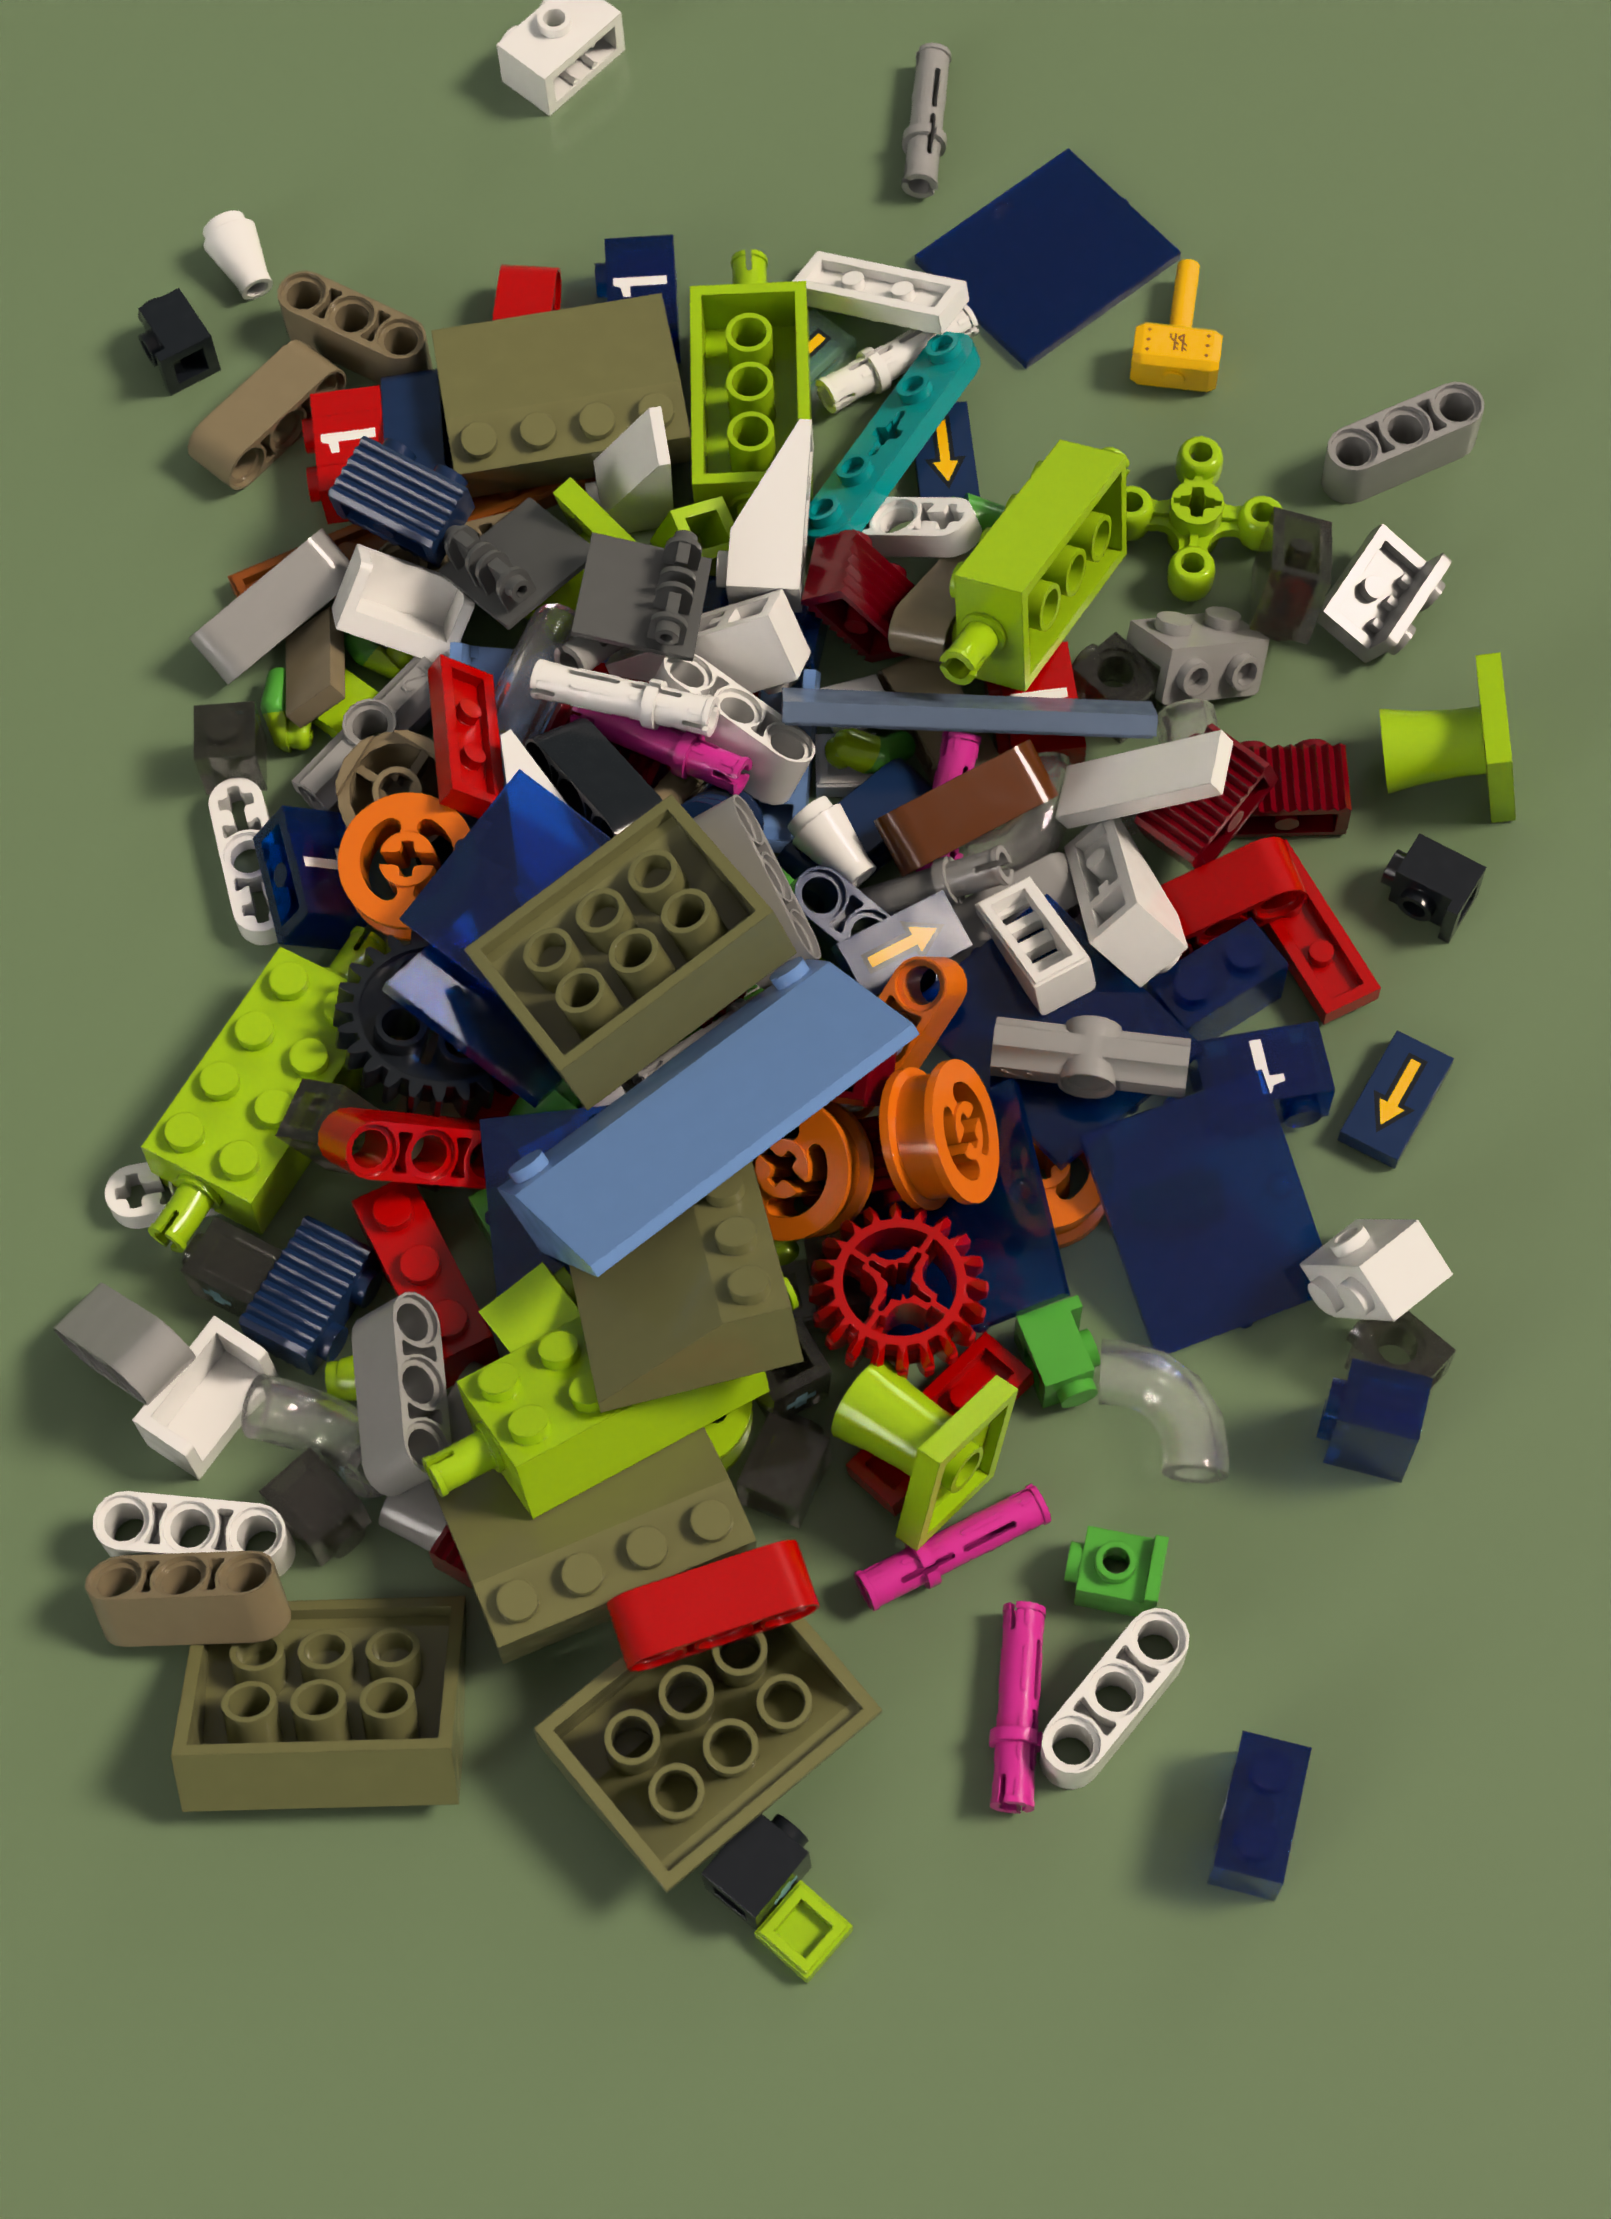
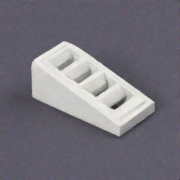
(1053, 979)

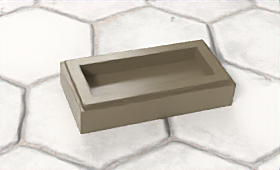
(314, 669)

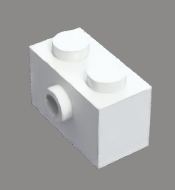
(560, 50)
(1375, 1269)

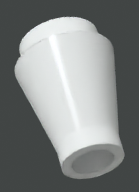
(237, 250)
(830, 841)

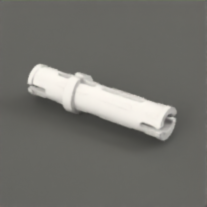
(878, 367)
(642, 701)

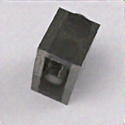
(1291, 576)

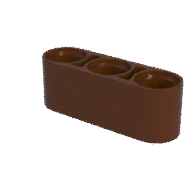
(965, 808)

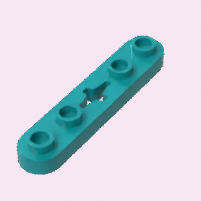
(894, 436)

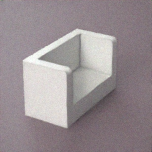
(400, 605)
(204, 1404)

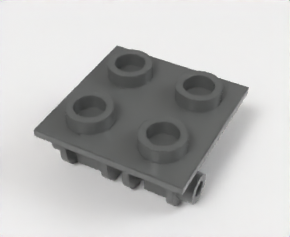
(514, 561)
(643, 594)

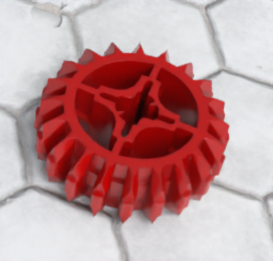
(857, 1258)

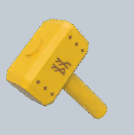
(1177, 352)

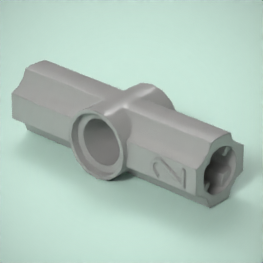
(398, 706)
(1090, 1057)

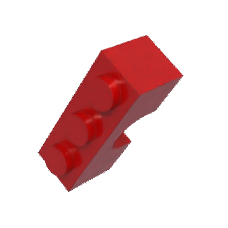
(420, 1262)

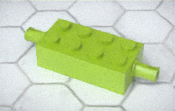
(745, 378)
(1038, 566)
(224, 1121)
(544, 1429)

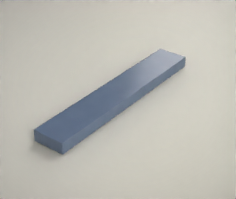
(969, 713)

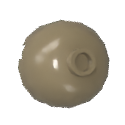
(384, 767)

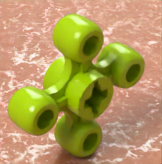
(1196, 518)

